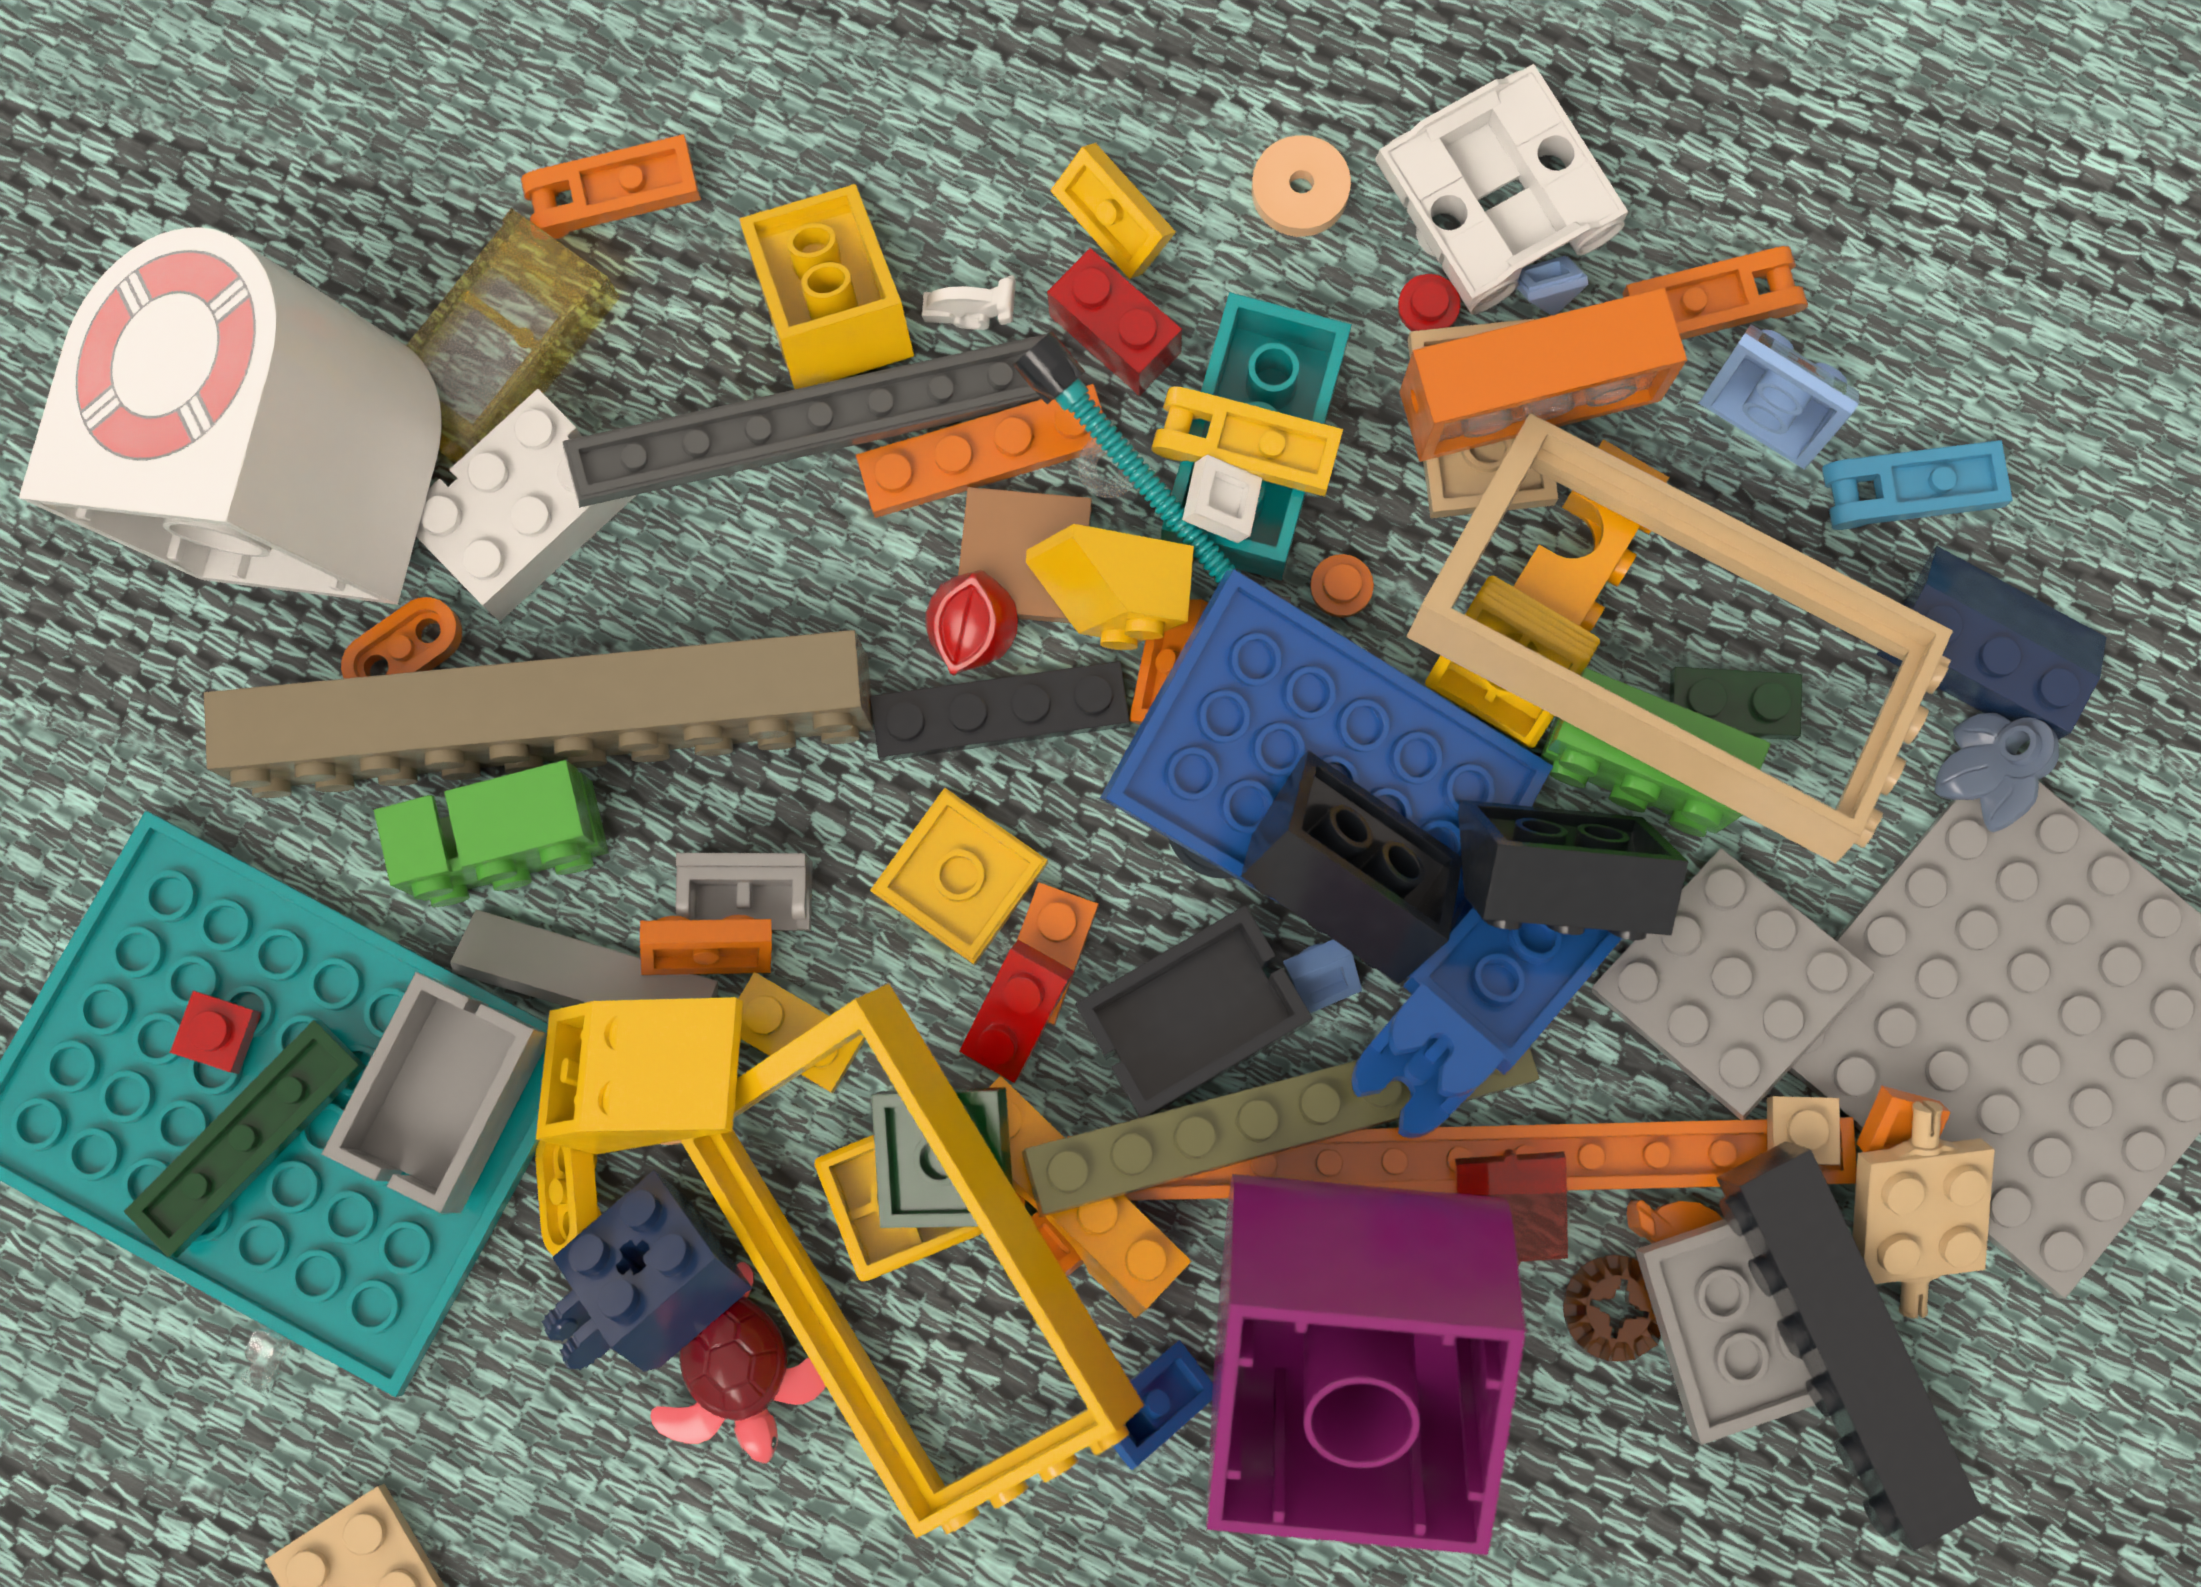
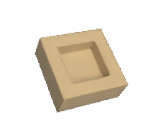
(1807, 1123)

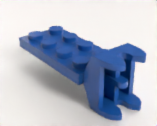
(1475, 1013)

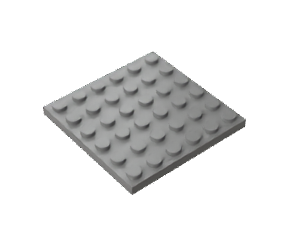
(2045, 1007)

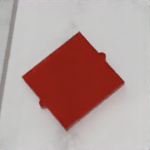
(1536, 1195)

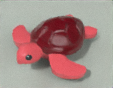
(735, 1375)

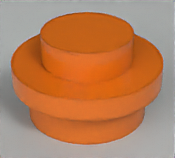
(1341, 585)

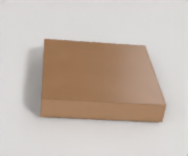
(1001, 529)

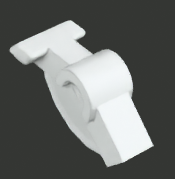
(971, 306)

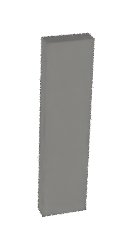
(562, 966)

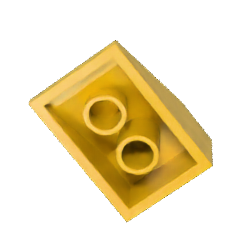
(827, 287)

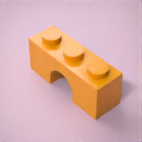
(1574, 583)

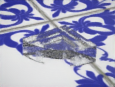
(268, 1353)

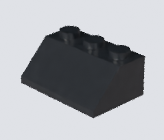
(1355, 869)
(1569, 870)

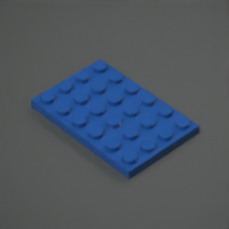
(1265, 689)

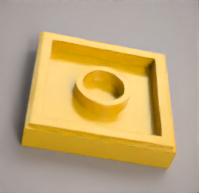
(959, 876)

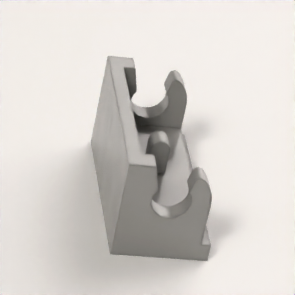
(746, 884)

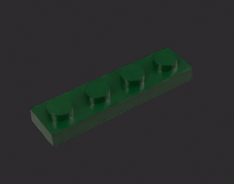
(244, 1139)

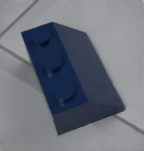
(2007, 646)

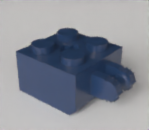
(642, 1280)

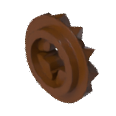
(1591, 1326)

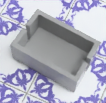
(436, 1095)

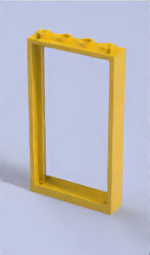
(1004, 1223)

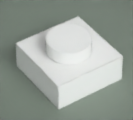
(1222, 499)

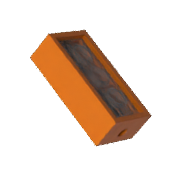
(1551, 367)

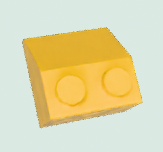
(1115, 583)

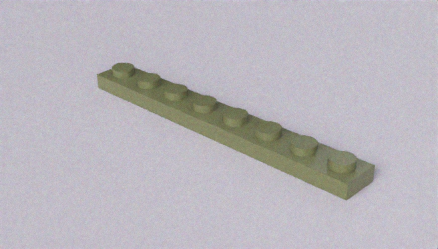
(1221, 1134)

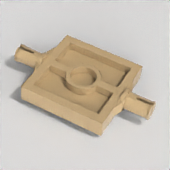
(1923, 1208)

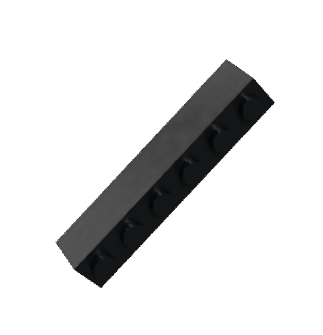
(1848, 1346)

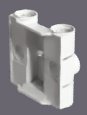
(1482, 147)

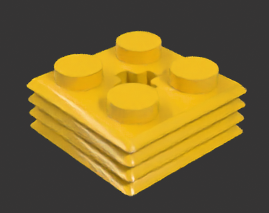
(1530, 625)
(852, 1192)

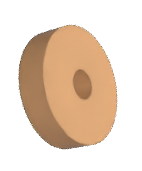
(1301, 159)

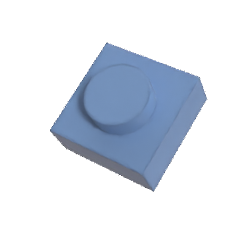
(1323, 974)

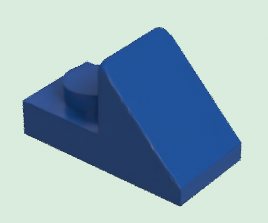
(1172, 1394)

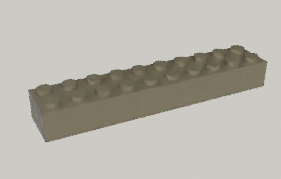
(540, 713)

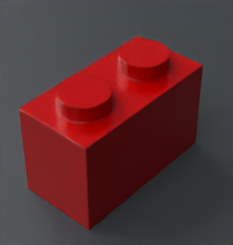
(1114, 321)

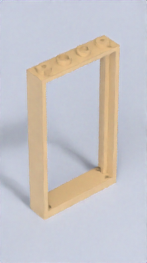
(1739, 550)

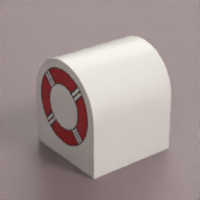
(238, 424)

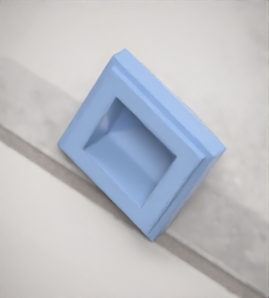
(1552, 283)

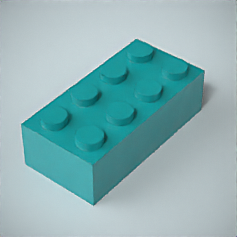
(1284, 365)

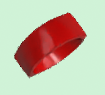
(971, 621)

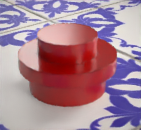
(1428, 303)

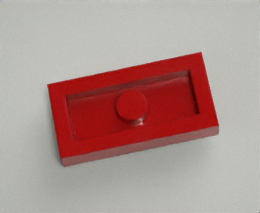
(1016, 1011)

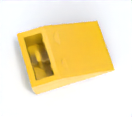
(639, 1072)

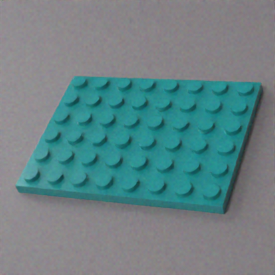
(105, 1107)

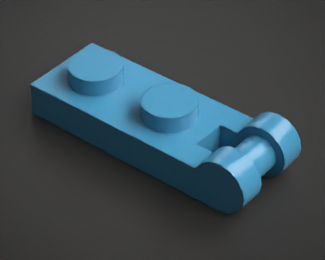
(1918, 484)

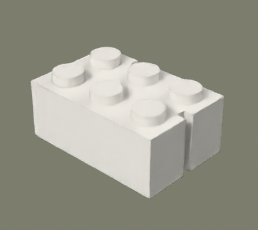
(511, 509)

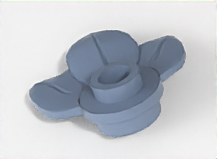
(1993, 771)

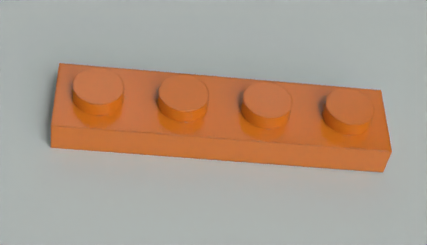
(971, 454)

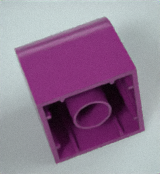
(1363, 1364)

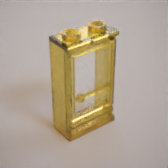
(508, 329)

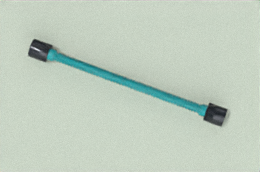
(1055, 375)

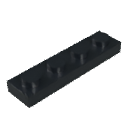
(999, 711)

